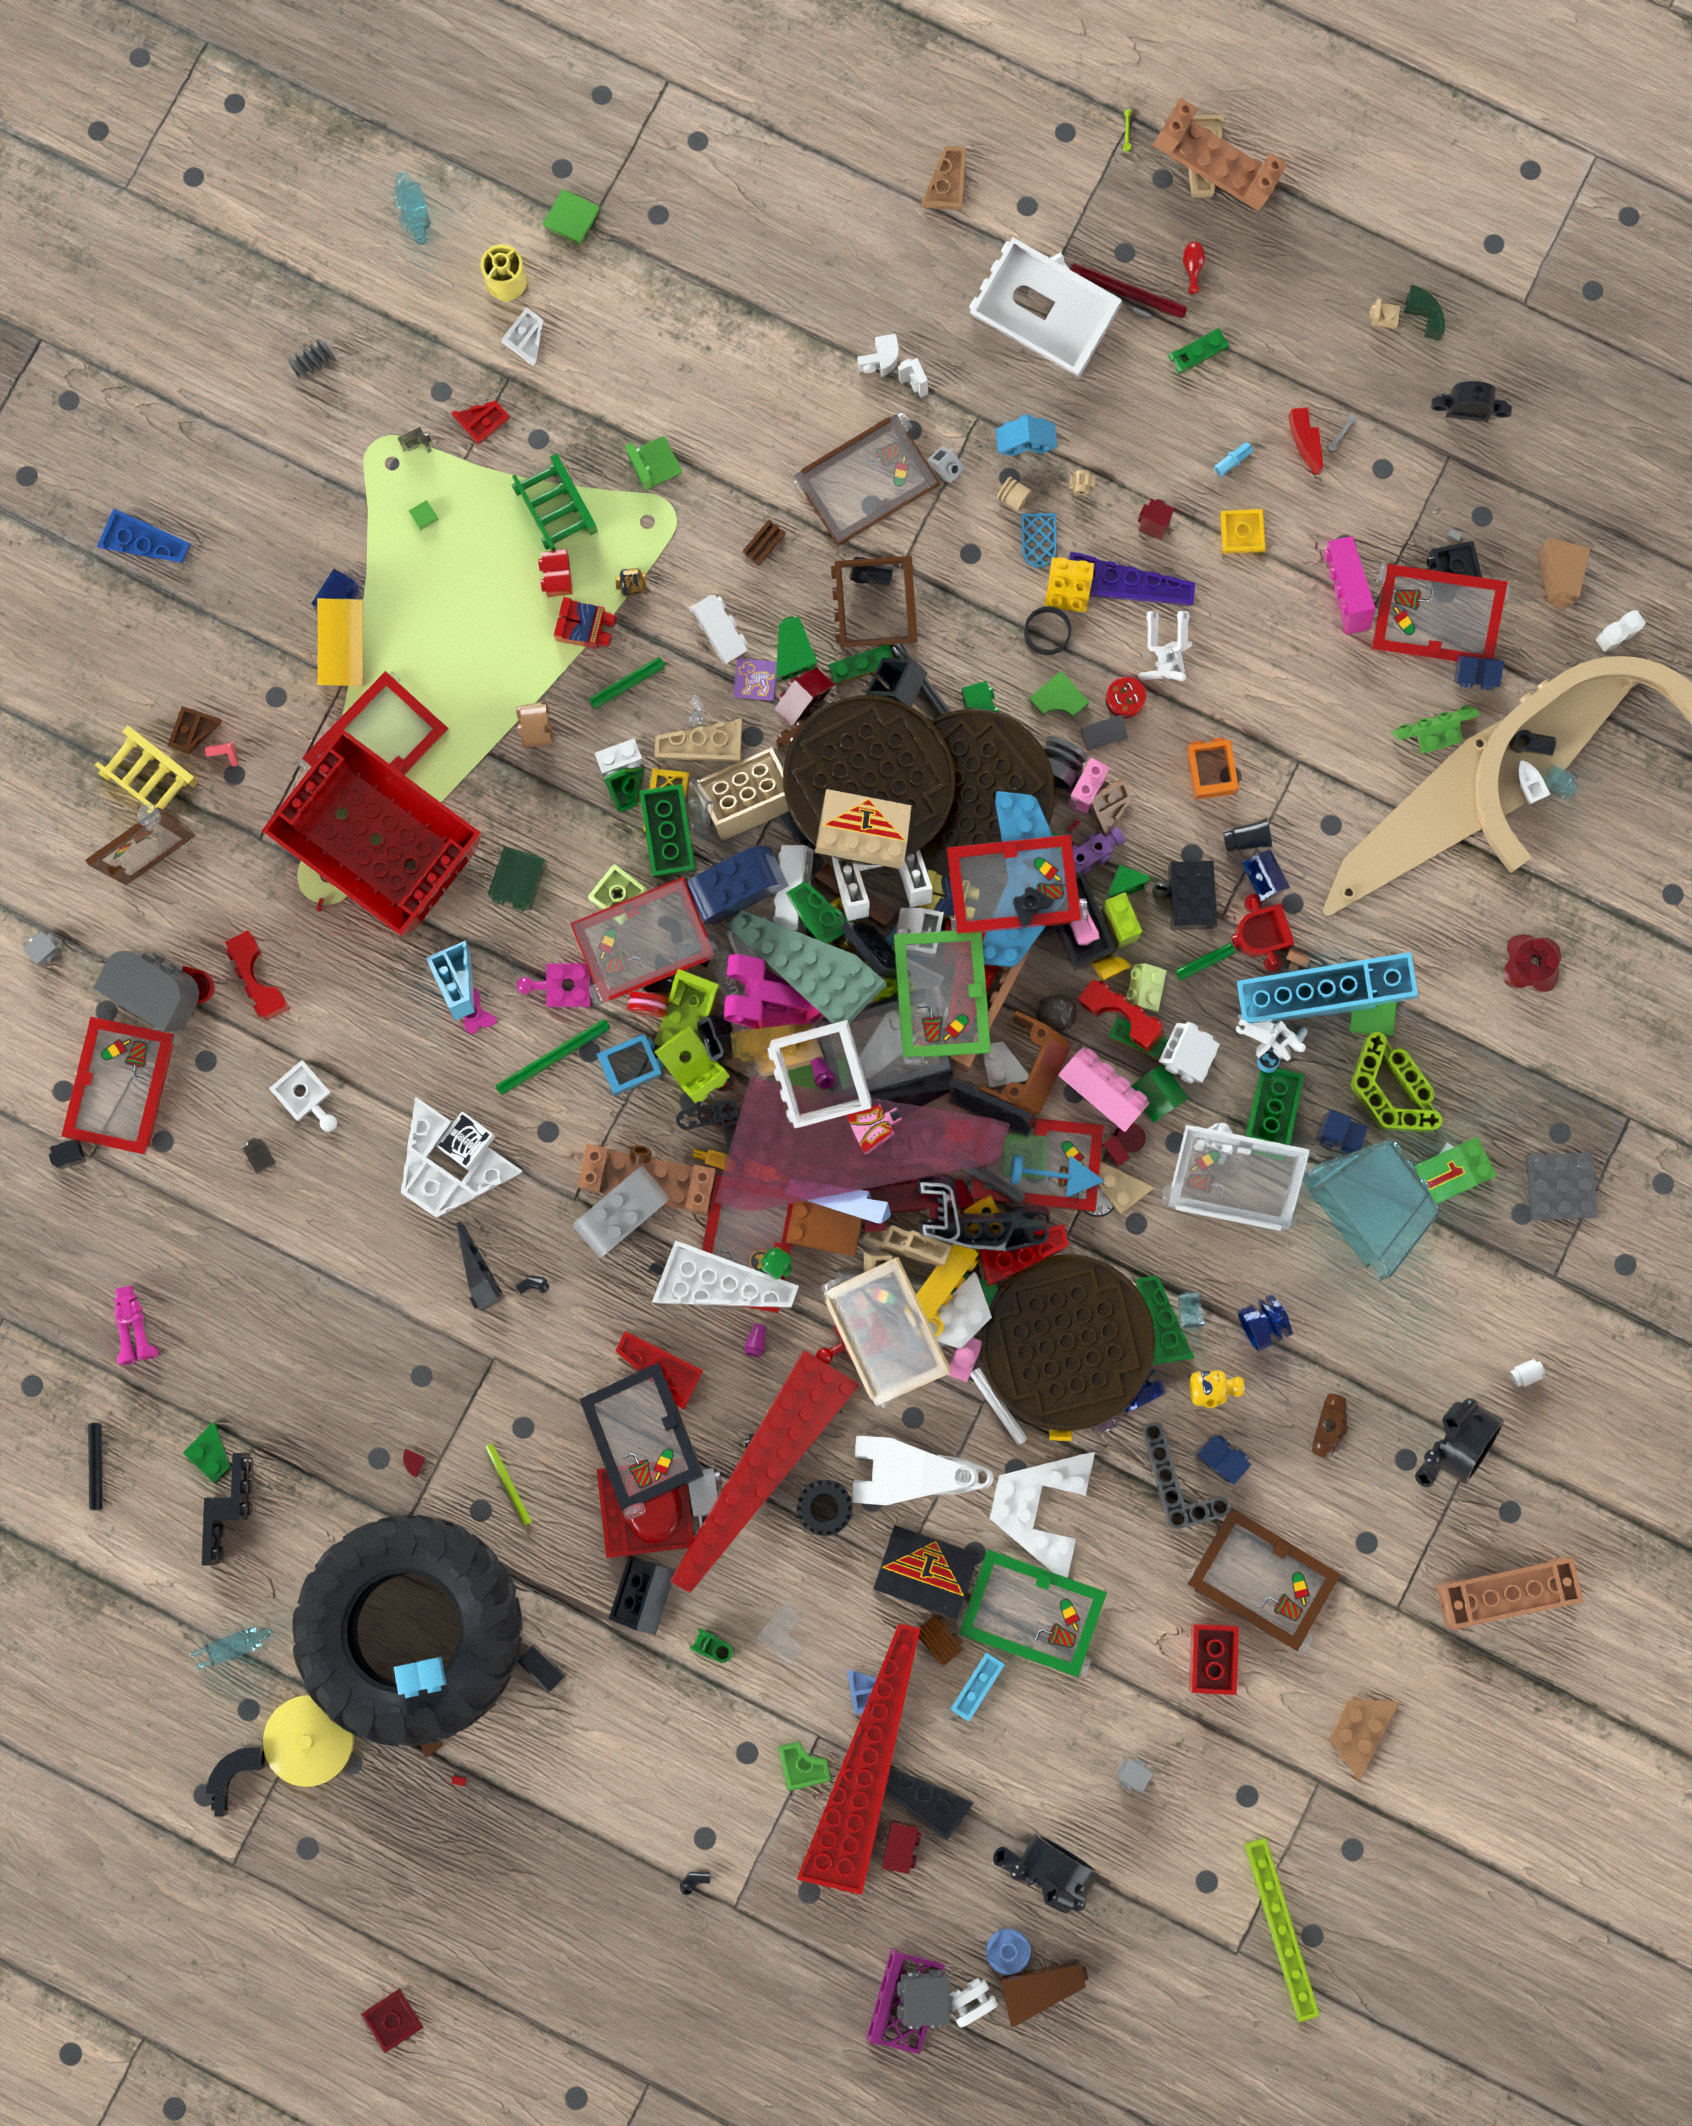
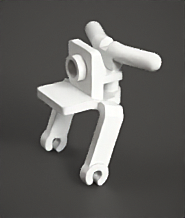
(1169, 656)
(1268, 1034)

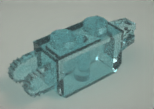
(413, 207)
(231, 1646)

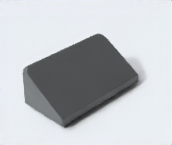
(1104, 732)

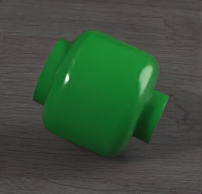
(777, 1263)

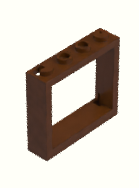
(839, 614)

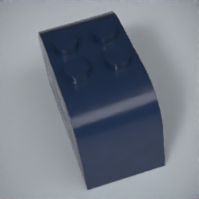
(736, 884)

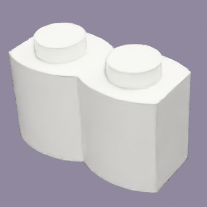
(1620, 631)

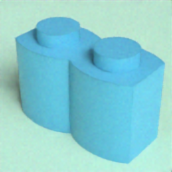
(420, 1676)

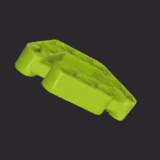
(1425, 1110)

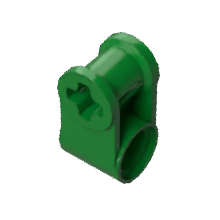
(711, 1646)

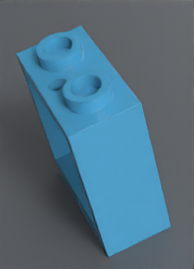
(610, 1075)

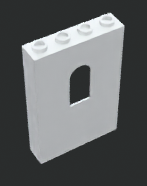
(1075, 321)

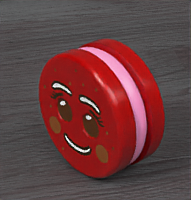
(1125, 697)
(647, 1004)

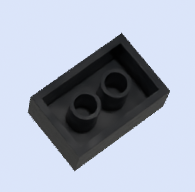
(1192, 895)

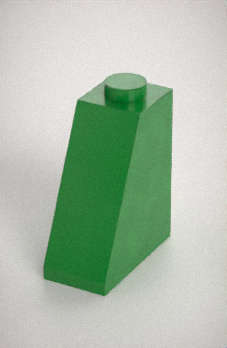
(794, 650)

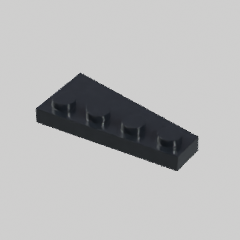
(929, 1803)

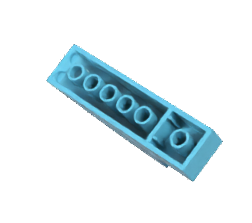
(1328, 989)

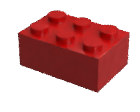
(1213, 1659)

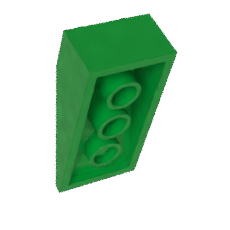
(1274, 1106)

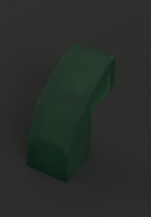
(1424, 304)

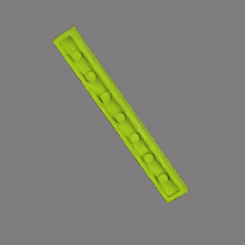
(1281, 1929)

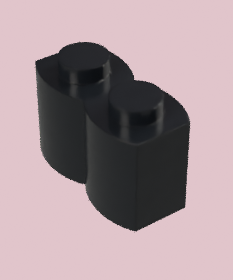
(717, 1037)

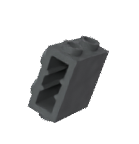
(924, 1999)

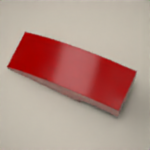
(1306, 438)

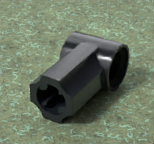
(876, 574)
(1534, 743)

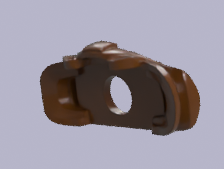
(1335, 1409)

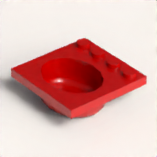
(661, 1528)

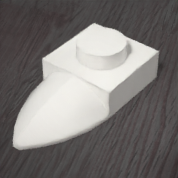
(1532, 783)

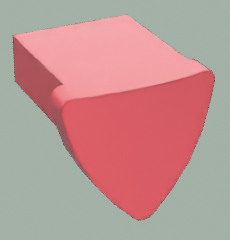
(223, 749)

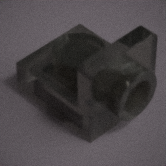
(412, 439)
(258, 1154)

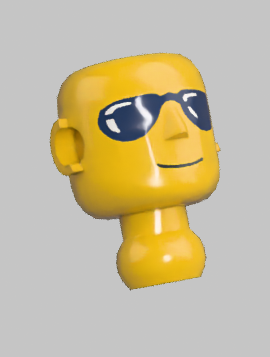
(1213, 1388)

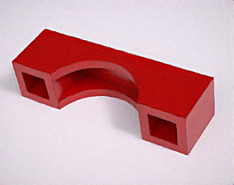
(245, 951)
(1099, 1000)

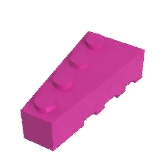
(1350, 585)

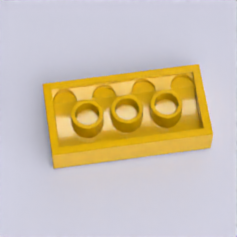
(340, 642)

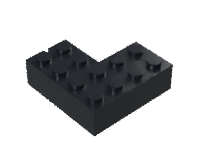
(1083, 955)

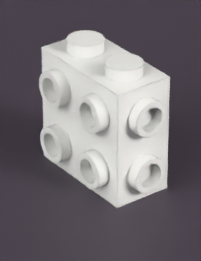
(1189, 1052)

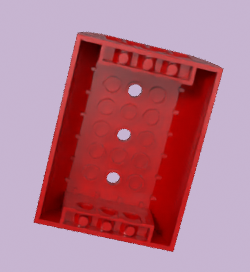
(377, 803)

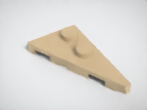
(1121, 1188)

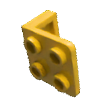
(1069, 584)

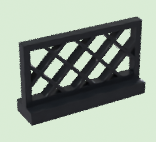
(987, 1106)

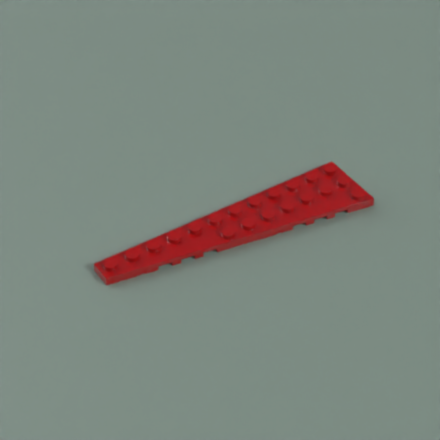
(791, 1425)

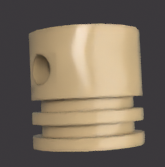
(1014, 494)

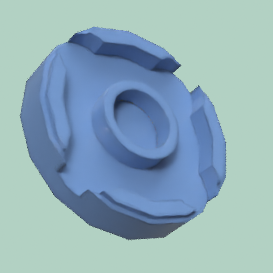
(1008, 1951)

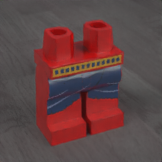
(583, 624)

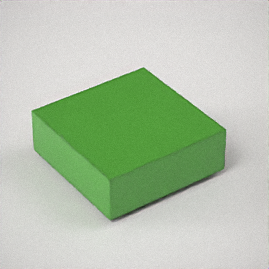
(423, 515)

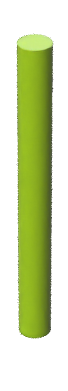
(508, 1485)

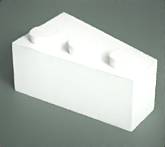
(719, 628)

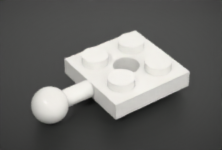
(315, 1093)

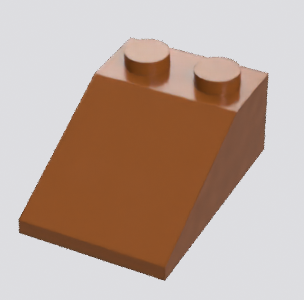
(823, 1229)

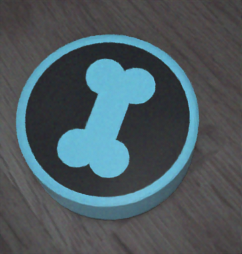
(1268, 1061)

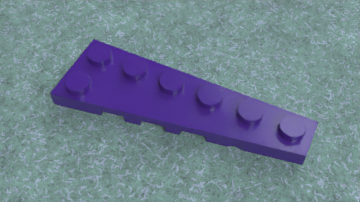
(1133, 584)

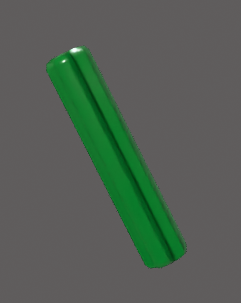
(1205, 961)

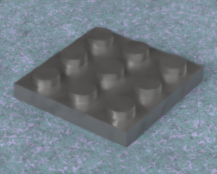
(1561, 1186)

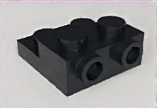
(1455, 559)

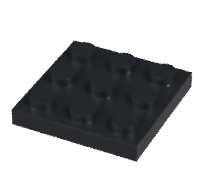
(871, 948)

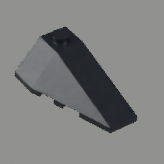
(918, 1092)
(480, 1280)

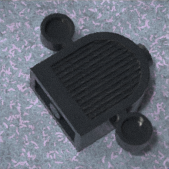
(1471, 402)

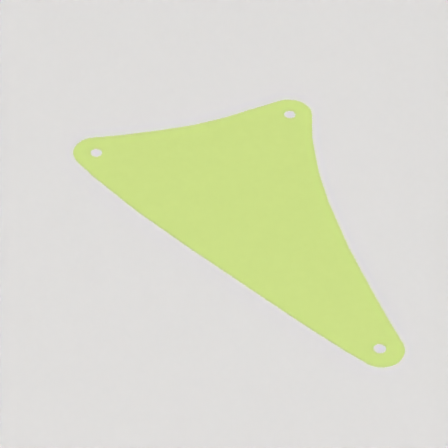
(464, 600)

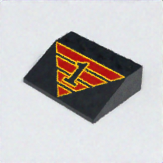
(925, 1571)

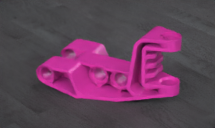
(766, 999)

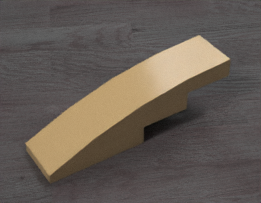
(910, 1245)

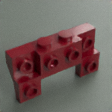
(903, 1199)

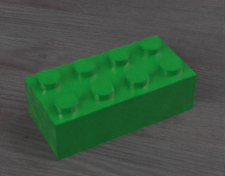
(667, 831)

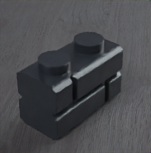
(541, 1668)

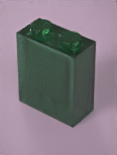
(517, 879)

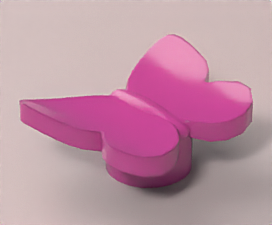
(479, 1017)

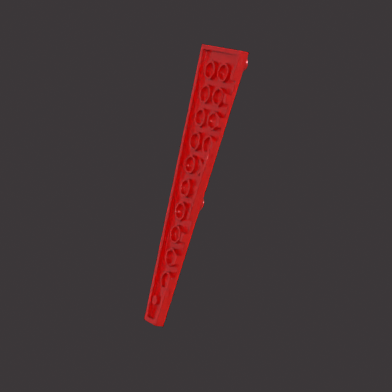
(850, 1819)

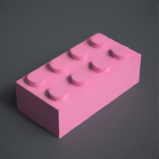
(1104, 1088)

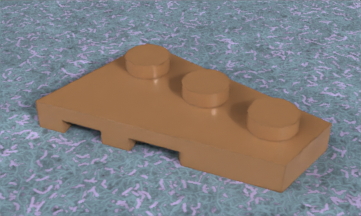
(947, 184)

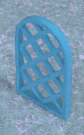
(1046, 537)

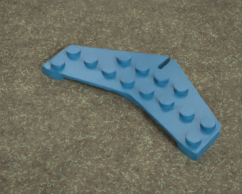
(1018, 820)

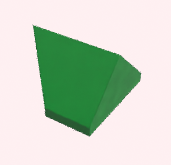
(625, 787)

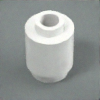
(1527, 1373)

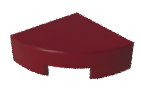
(413, 1462)

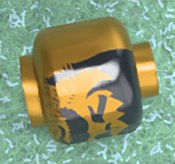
(631, 582)

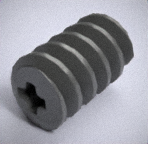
(310, 359)

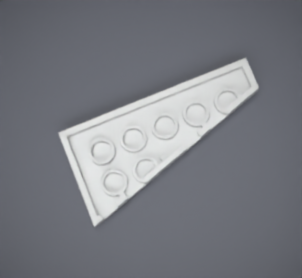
(711, 1280)

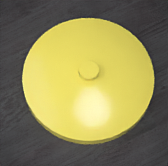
(305, 1743)

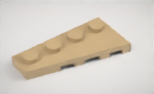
(706, 743)

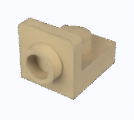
(1384, 314)

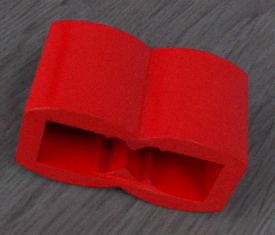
(556, 573)

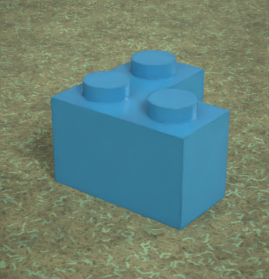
(1025, 435)

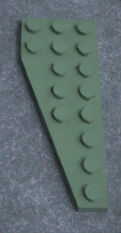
(823, 974)

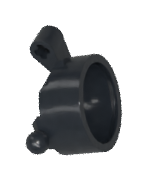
(1467, 1441)
(1059, 1873)

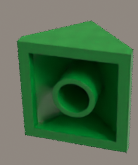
(1127, 881)
(1161, 1092)

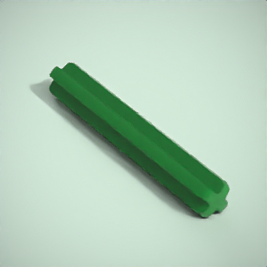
(627, 682)

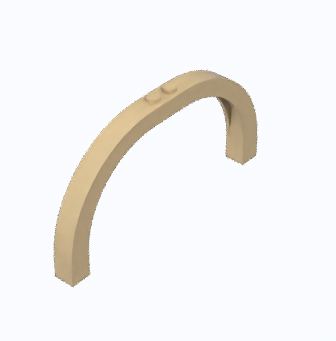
(1488, 806)

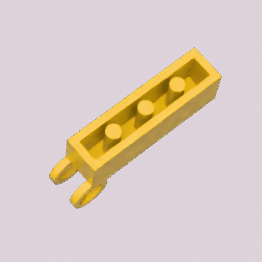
(943, 1280)

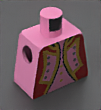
(873, 1126)

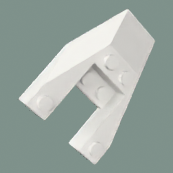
(854, 894)

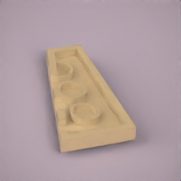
(1199, 185)

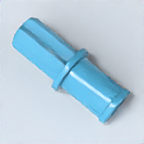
(1233, 459)

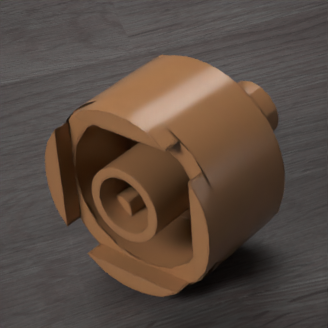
(535, 725)

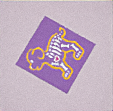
(755, 679)

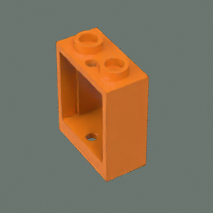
(1213, 790)

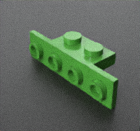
(1438, 731)

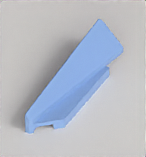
(857, 1204)

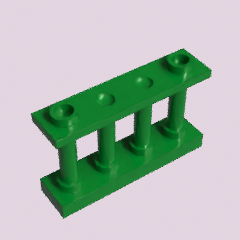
(565, 486)

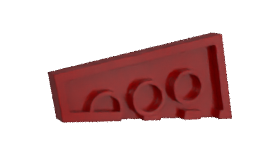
(680, 1374)

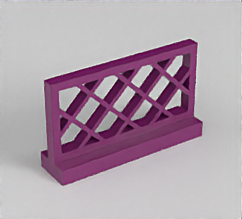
(885, 2002)

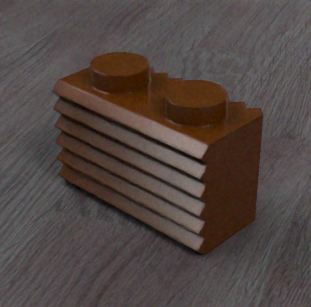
(939, 1639)

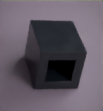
(67, 1154)

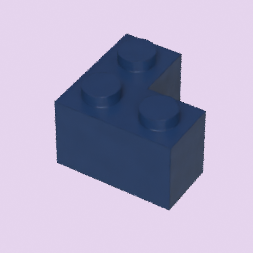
(1341, 1132)
(1224, 1461)

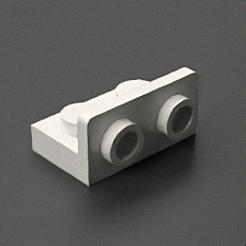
(913, 371)
(619, 757)

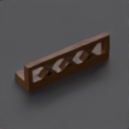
(879, 912)

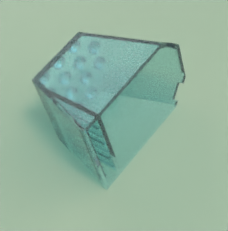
(1374, 1203)

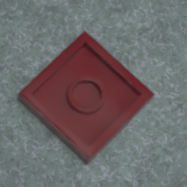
(392, 2020)

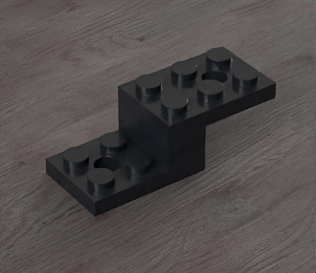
(226, 1508)

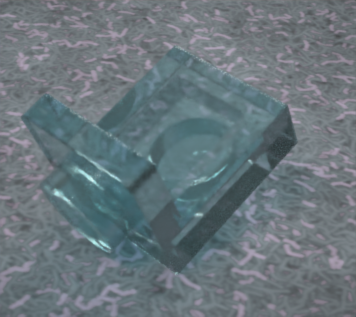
(1561, 782)
(1190, 1310)

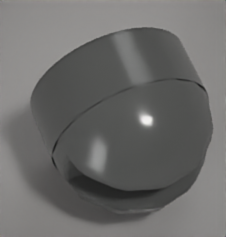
(1159, 894)

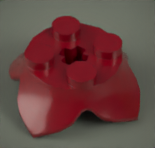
(1520, 971)

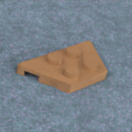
(1361, 1731)

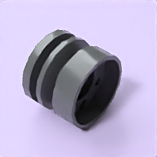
(1064, 759)

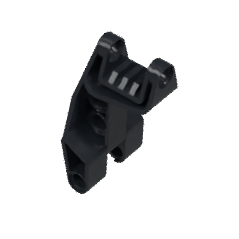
(1015, 1231)

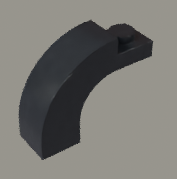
(219, 1780)

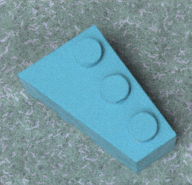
(454, 978)

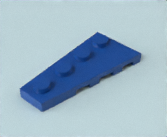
(136, 537)

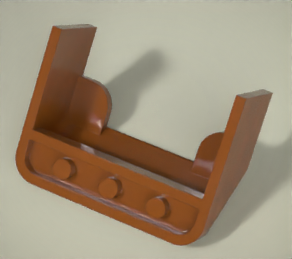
(1044, 1072)

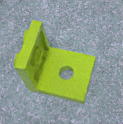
(697, 1074)

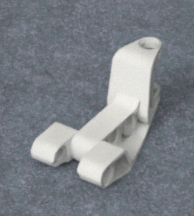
(910, 1473)

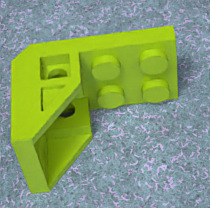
(689, 1002)

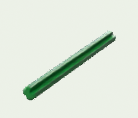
(553, 1057)

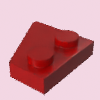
(481, 420)

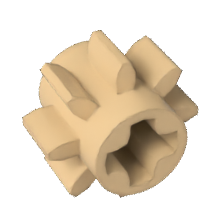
(1082, 482)

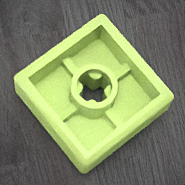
(613, 881)

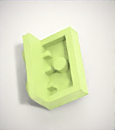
(1146, 986)

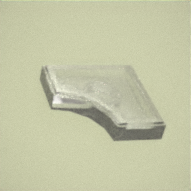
(701, 809)

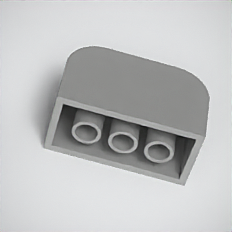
(620, 1211)

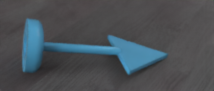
(1078, 1175)

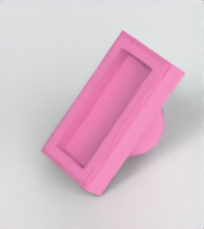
(1084, 931)
(965, 1359)

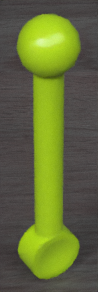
(1127, 146)

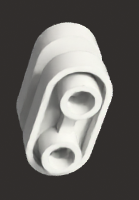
(977, 1990)

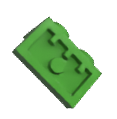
(653, 462)

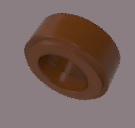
(640, 1154)

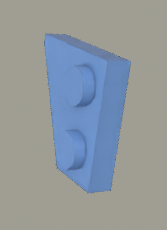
(861, 1688)

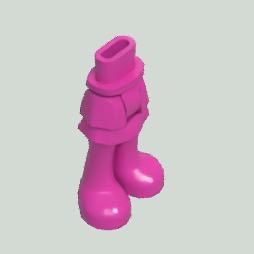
(129, 1312)

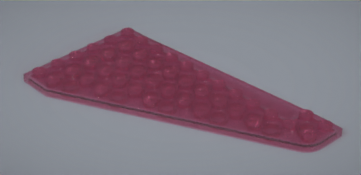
(786, 1165)

